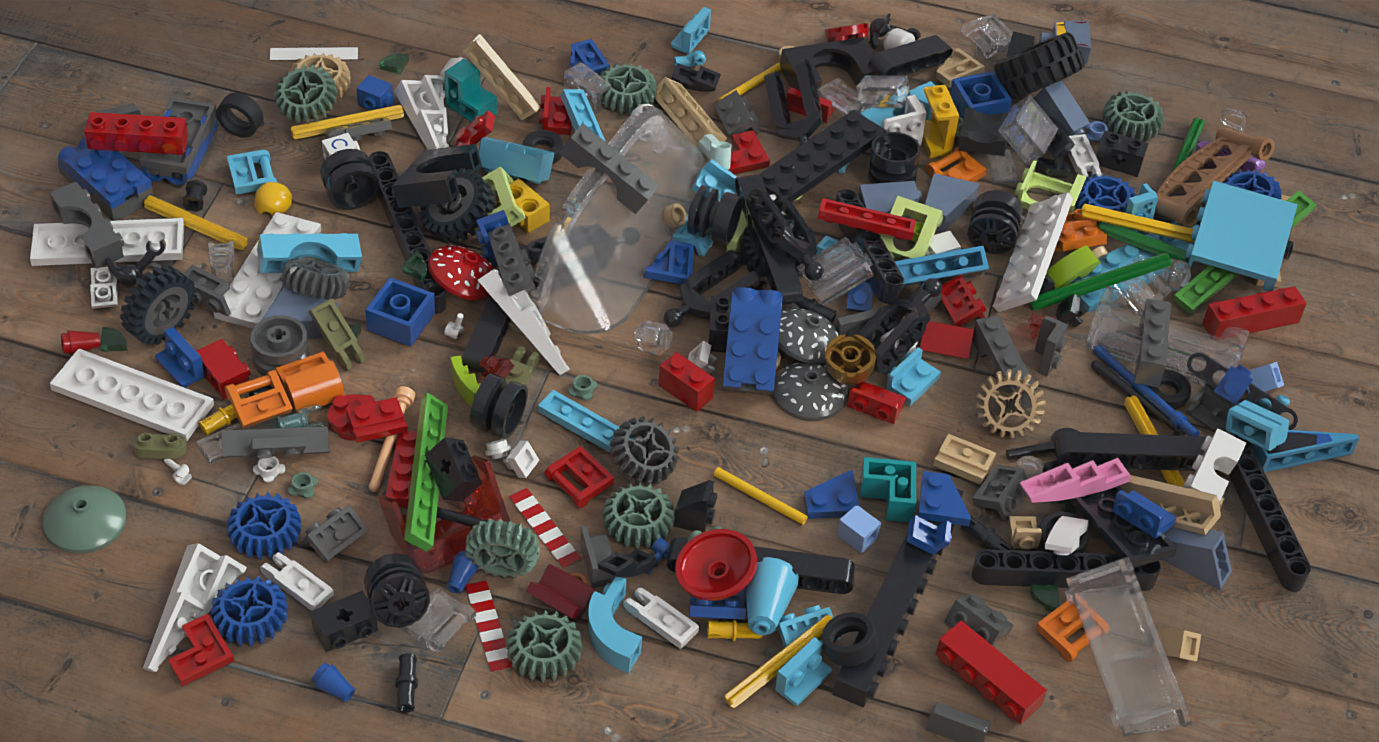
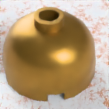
(850, 359)

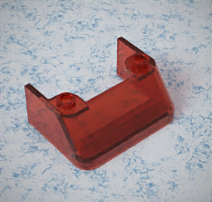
(449, 537)

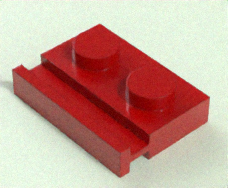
(376, 419)

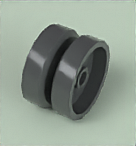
(278, 342)

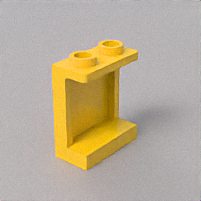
(941, 129)

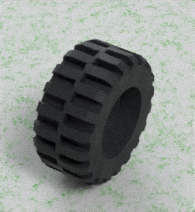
(1040, 65)

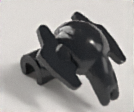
(880, 27)
(130, 273)

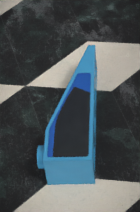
(944, 266)
(1305, 448)

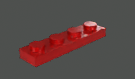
(866, 219)
(401, 470)

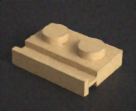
(964, 459)

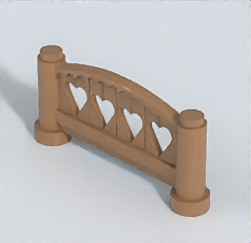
(1241, 146)

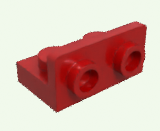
(554, 115)
(960, 302)
(876, 401)

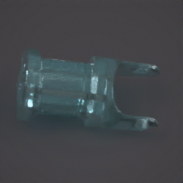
(298, 419)

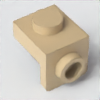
(1024, 532)

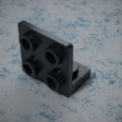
(719, 323)

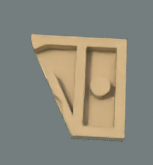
(958, 66)

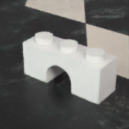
(1220, 454)

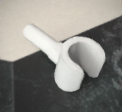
(452, 329)
(181, 473)

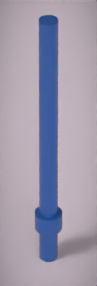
(1177, 418)

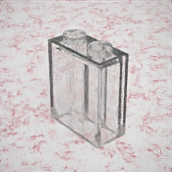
(1028, 129)
(844, 269)

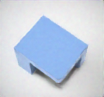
(1267, 377)
(858, 529)

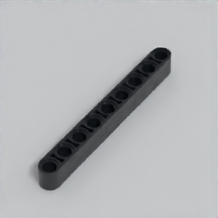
(405, 225)

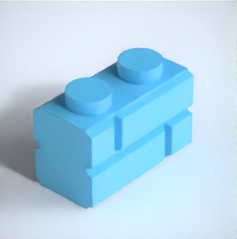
(1257, 425)

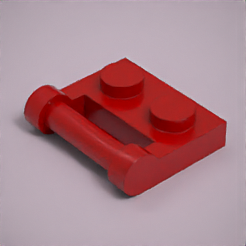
(585, 471)

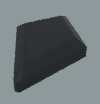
(1054, 167)

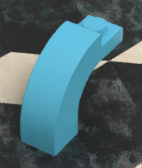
(608, 639)

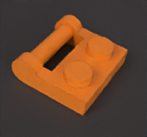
(967, 169)
(262, 405)
(1061, 625)

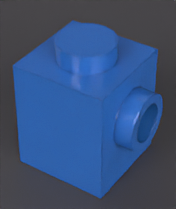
(374, 93)

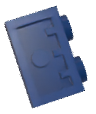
(487, 225)
(180, 359)
(1143, 513)
(729, 608)

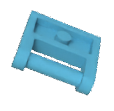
(244, 173)

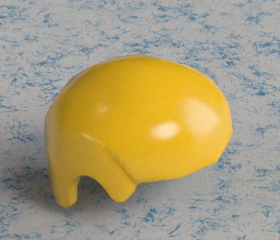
(272, 198)

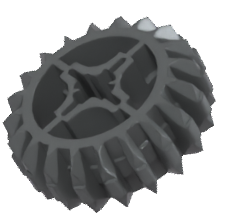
(315, 278)
(635, 453)

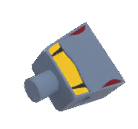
(1079, 29)

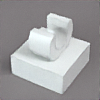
(702, 358)
(521, 459)

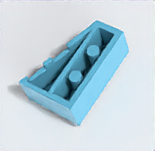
(516, 159)

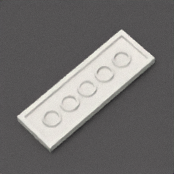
(64, 244)
(1033, 252)
(253, 291)
(132, 394)

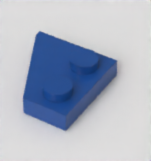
(588, 54)
(672, 264)
(832, 497)
(941, 500)

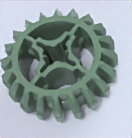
(629, 87)
(305, 94)
(1133, 115)
(636, 523)
(502, 548)
(541, 654)

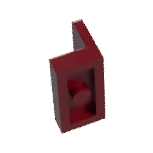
(562, 592)

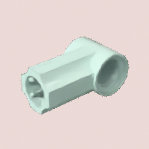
(716, 150)

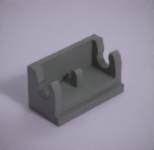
(1210, 409)

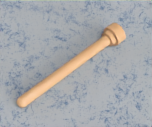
(406, 398)

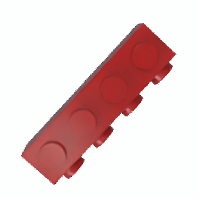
(136, 133)
(1255, 311)
(990, 672)

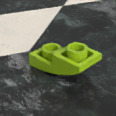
(1075, 264)
(464, 382)

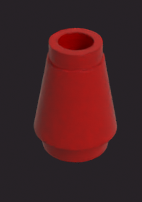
(77, 339)

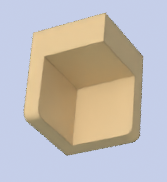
(1179, 643)

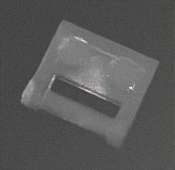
(993, 30)
(842, 96)
(1138, 291)
(439, 611)

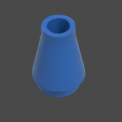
(461, 572)
(333, 682)

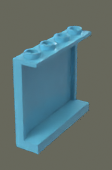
(1242, 232)

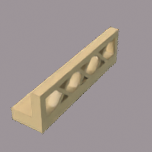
(501, 77)
(686, 111)
(1180, 500)

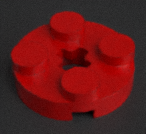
(851, 31)
(337, 413)

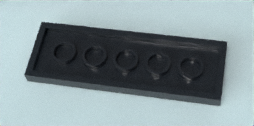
(820, 156)
(1118, 533)

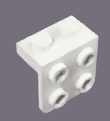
(911, 122)

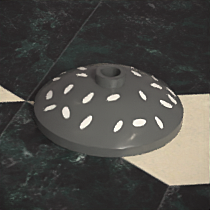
(805, 335)
(808, 391)

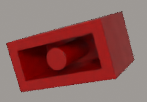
(222, 366)
(686, 381)

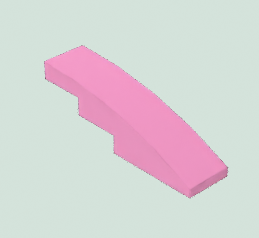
(1071, 483)

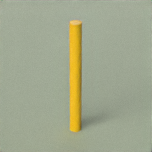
(754, 81)
(760, 496)

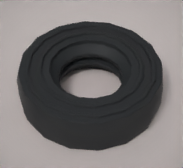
(545, 137)
(1180, 383)

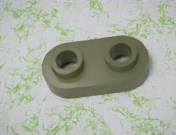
(159, 446)

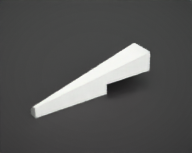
(425, 108)
(526, 317)
(191, 597)

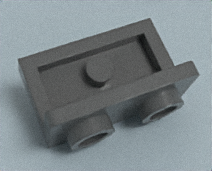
(736, 114)
(1050, 344)
(979, 617)

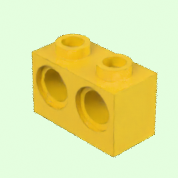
(534, 206)

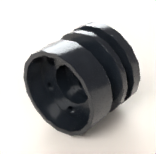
(894, 158)
(710, 213)
(995, 221)
(396, 590)

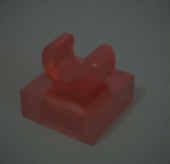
(1035, 323)
(495, 365)

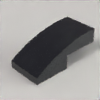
(700, 80)
(629, 565)

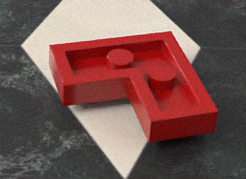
(477, 130)
(748, 153)
(207, 652)

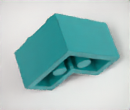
(465, 92)
(890, 481)

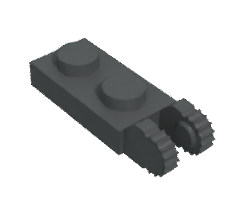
(357, 130)

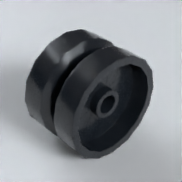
(349, 179)
(498, 405)

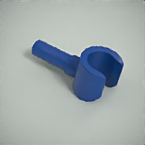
(661, 549)

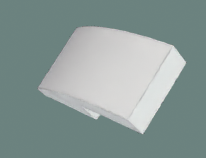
(103, 288)
(1066, 535)

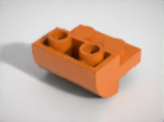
(1079, 232)
(311, 381)

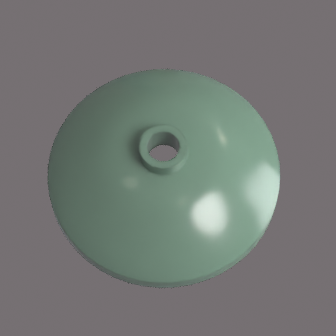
(84, 519)

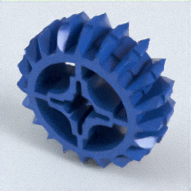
(1255, 182)
(1105, 193)
(257, 525)
(255, 617)

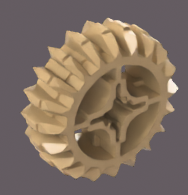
(335, 67)
(1020, 410)

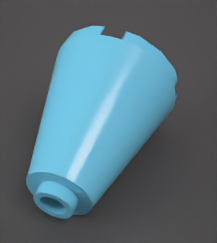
(769, 594)

